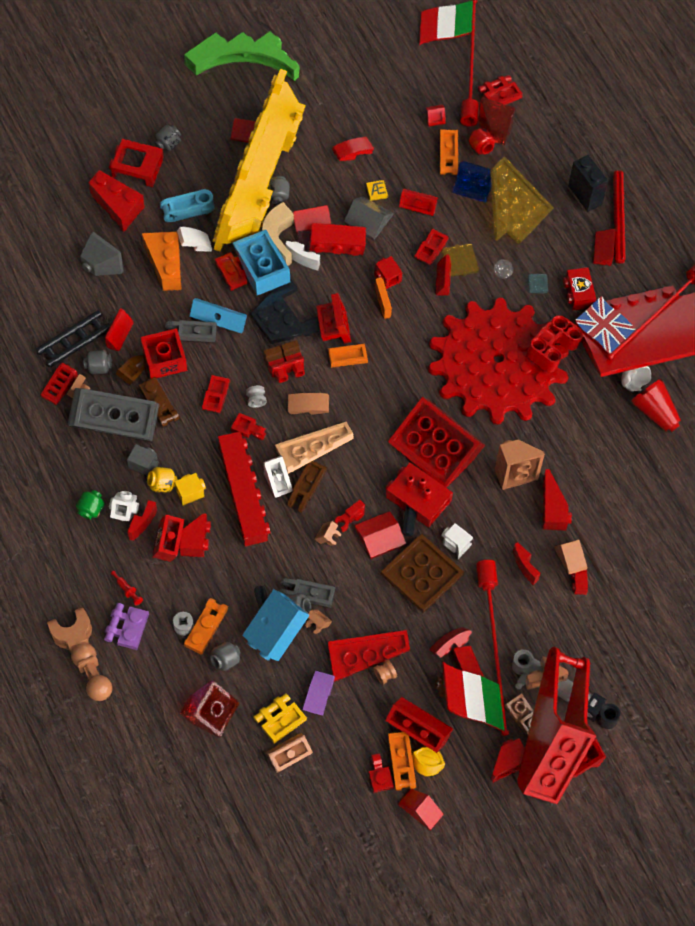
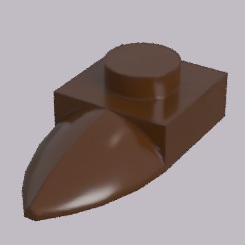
(132, 369)

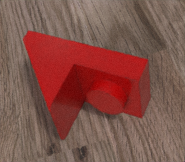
(593, 758)

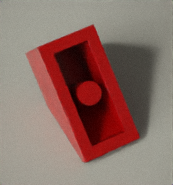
(509, 759)

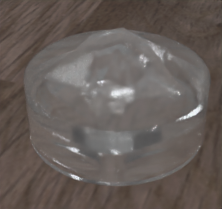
(503, 269)

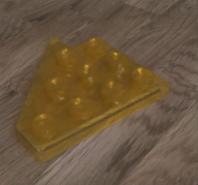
(515, 202)

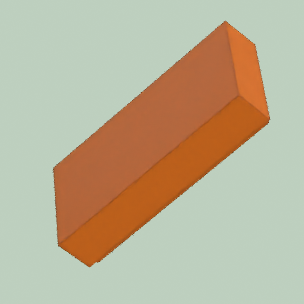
(383, 298)
(347, 355)

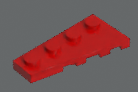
(360, 653)

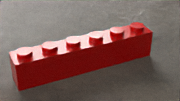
(243, 489)

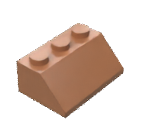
(518, 463)

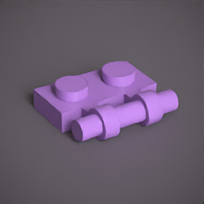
(132, 628)

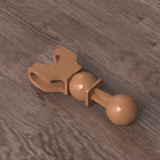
(82, 653)

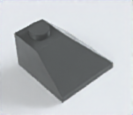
(101, 257)

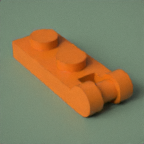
(448, 151)
(205, 626)
(401, 760)

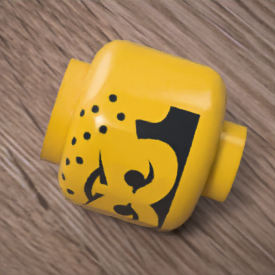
(161, 479)

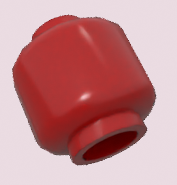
(482, 141)

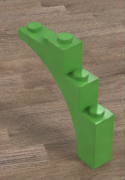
(242, 48)

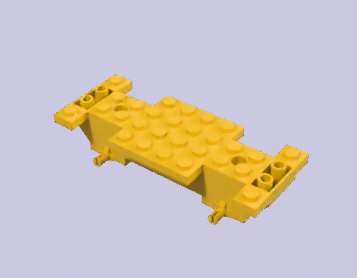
(249, 196)

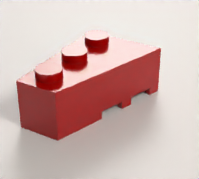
(116, 198)

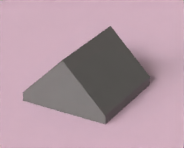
(369, 215)

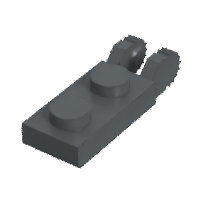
(194, 330)
(317, 593)

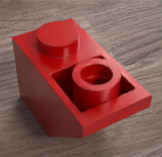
(193, 537)

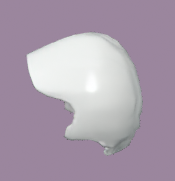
(636, 378)

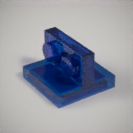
(473, 181)

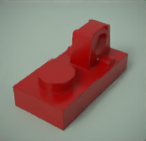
(418, 202)

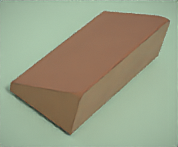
(289, 752)

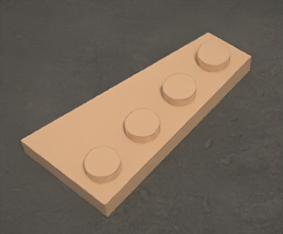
(313, 445)

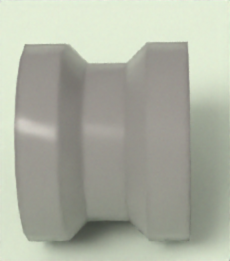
(256, 396)
(183, 628)

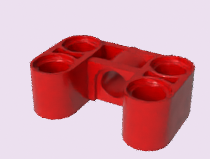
(557, 331)

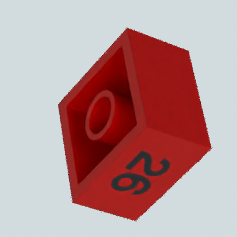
(164, 353)

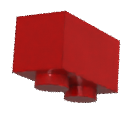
(580, 583)

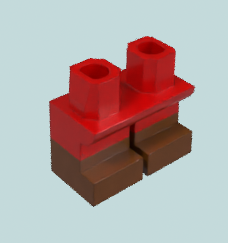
(284, 360)

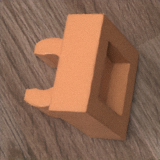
(78, 383)
(326, 532)
(319, 620)

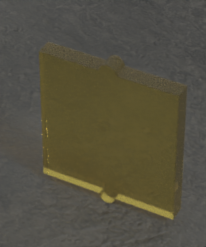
(462, 260)

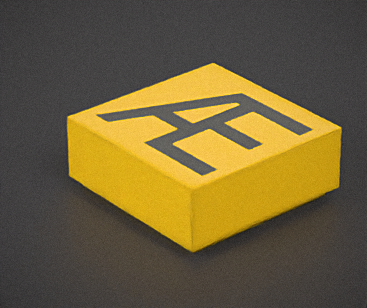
(376, 190)

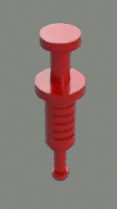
(129, 591)

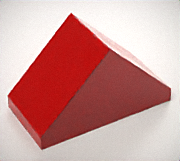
(421, 808)

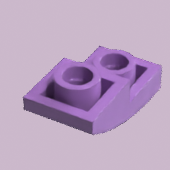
(318, 693)

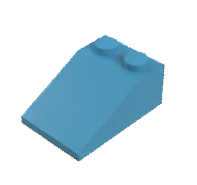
(262, 262)

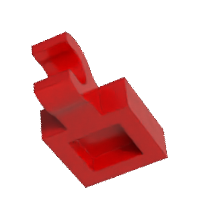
(248, 426)
(353, 513)
(380, 776)

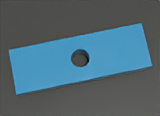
(208, 312)

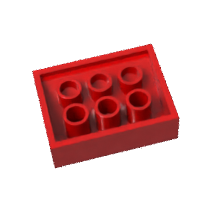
(436, 442)

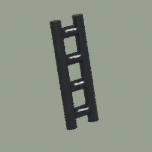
(70, 349)

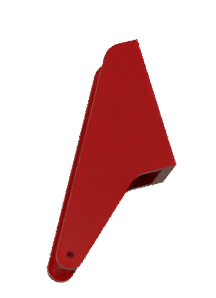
(555, 746)

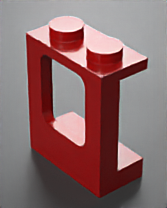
(150, 165)

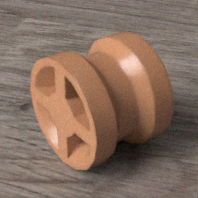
(385, 672)

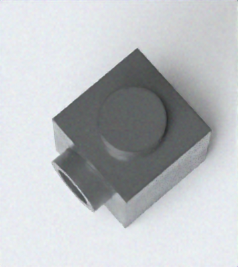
(142, 459)

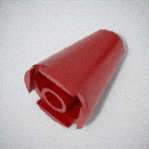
(658, 406)

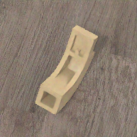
(277, 221)

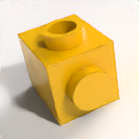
(190, 488)

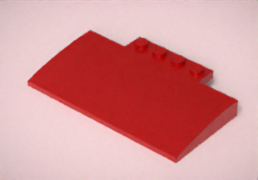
(663, 339)

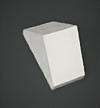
(277, 476)

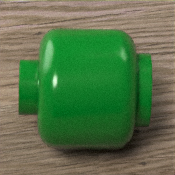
(90, 504)

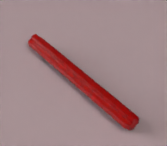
(619, 221)

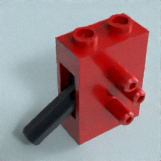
(418, 496)

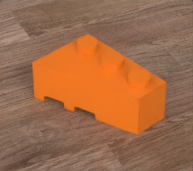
(165, 257)

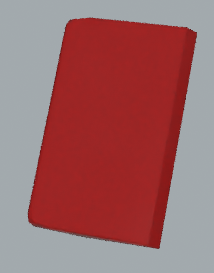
(242, 129)
(305, 217)
(604, 247)
(443, 276)
(118, 330)
(466, 660)

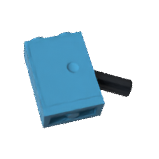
(274, 624)

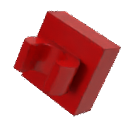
(435, 115)

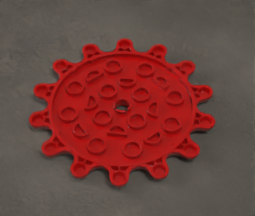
(480, 380)

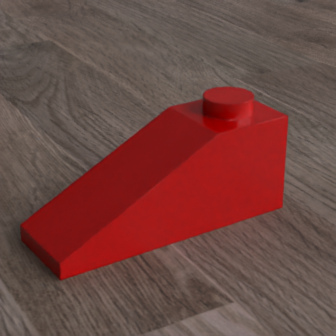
(554, 505)

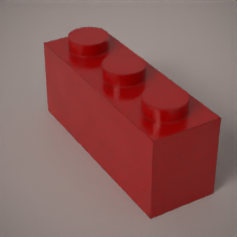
(337, 239)
(419, 724)

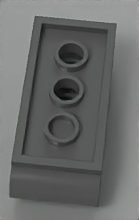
(96, 410)

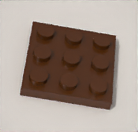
(422, 573)

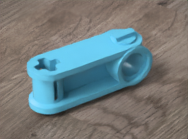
(187, 205)

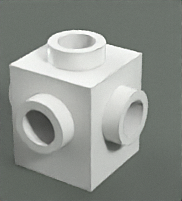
(123, 506)

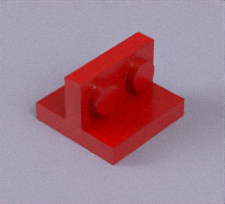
(334, 320)

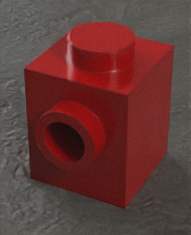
(389, 271)

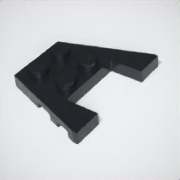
(278, 320)

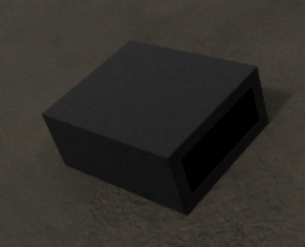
(587, 183)

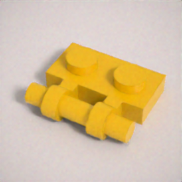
(282, 723)

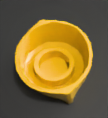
(427, 761)

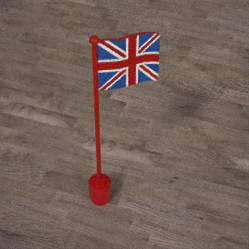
(611, 328)

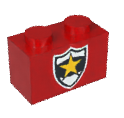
(580, 288)
(168, 538)

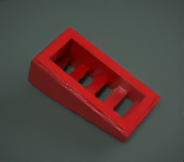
(59, 374)

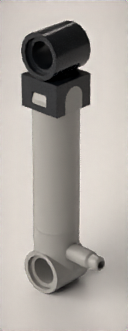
(596, 703)

